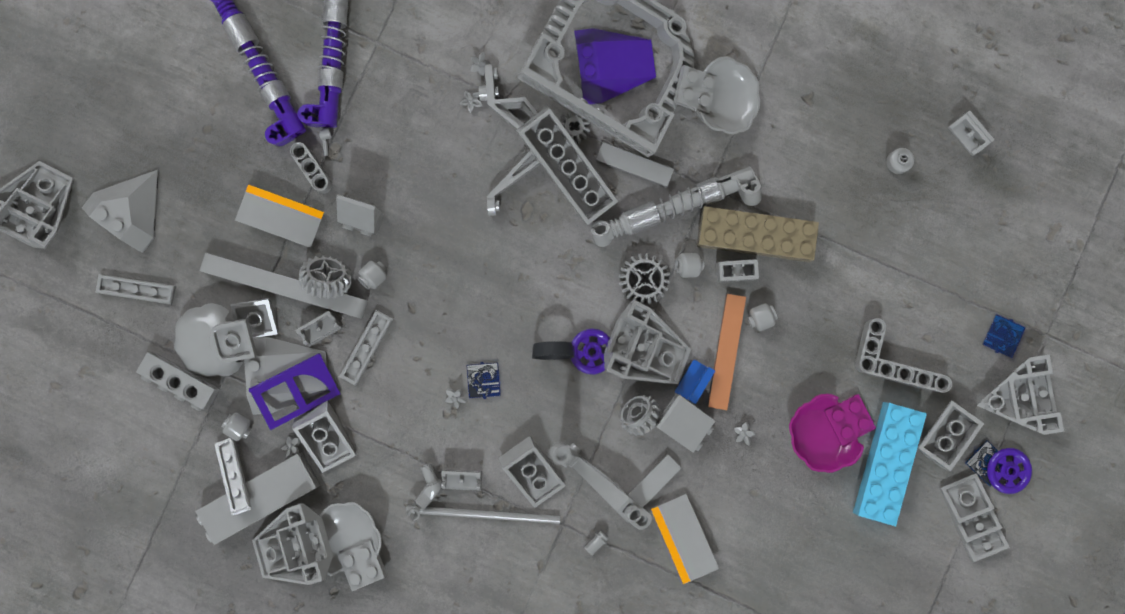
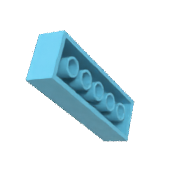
(889, 463)

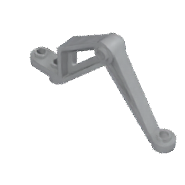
(501, 106)
(624, 505)

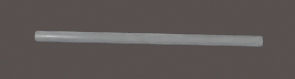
(488, 514)

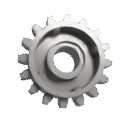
(640, 415)

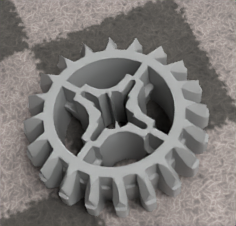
(637, 272)
(325, 277)

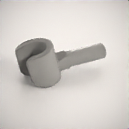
(324, 135)

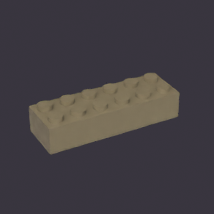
(757, 234)

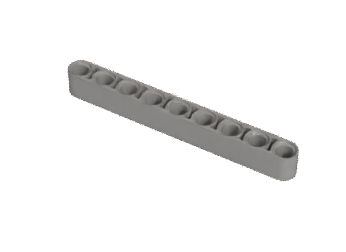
(279, 285)

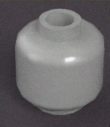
(900, 160)
(689, 265)
(372, 274)
(762, 317)
(236, 426)

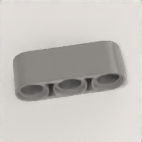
(304, 161)

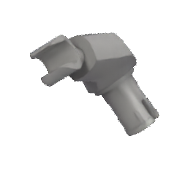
(428, 493)

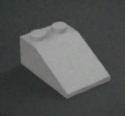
(358, 215)
(323, 436)
(531, 472)

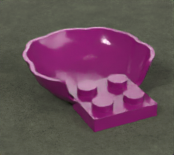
(828, 432)

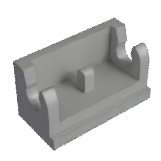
(971, 133)
(319, 328)
(461, 479)

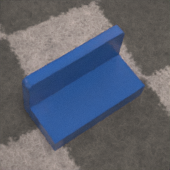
(694, 381)

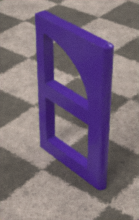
(312, 367)

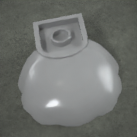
(721, 95)
(212, 344)
(354, 544)

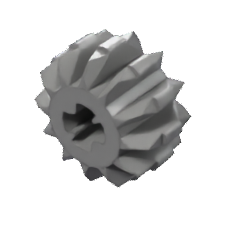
(582, 127)

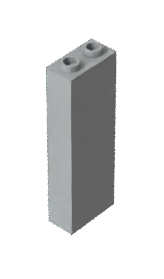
(266, 494)

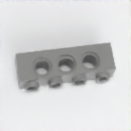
(205, 391)

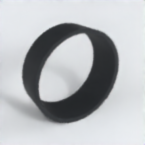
(552, 350)

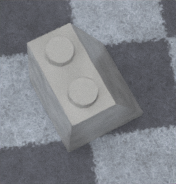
(685, 423)

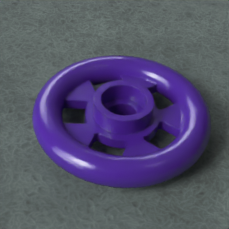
(583, 336)
(1024, 475)

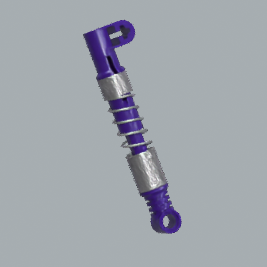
(330, 75)
(271, 88)

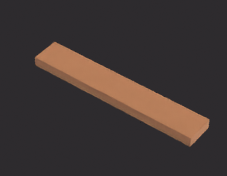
(726, 352)

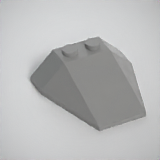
(34, 204)
(645, 347)
(273, 358)
(294, 547)

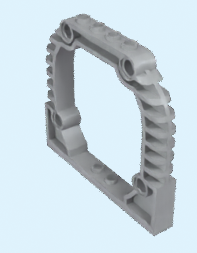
(643, 133)

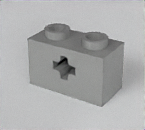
(737, 271)

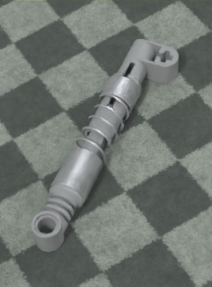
(705, 193)

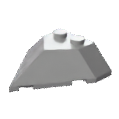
(127, 209)
(1027, 397)

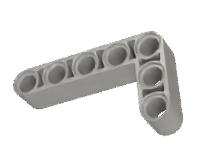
(893, 368)

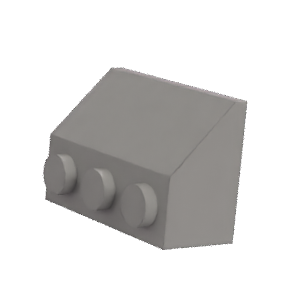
(950, 436)

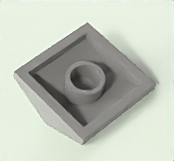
(260, 316)

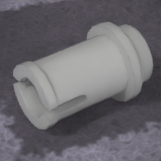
(594, 545)

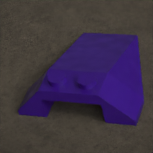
(612, 63)

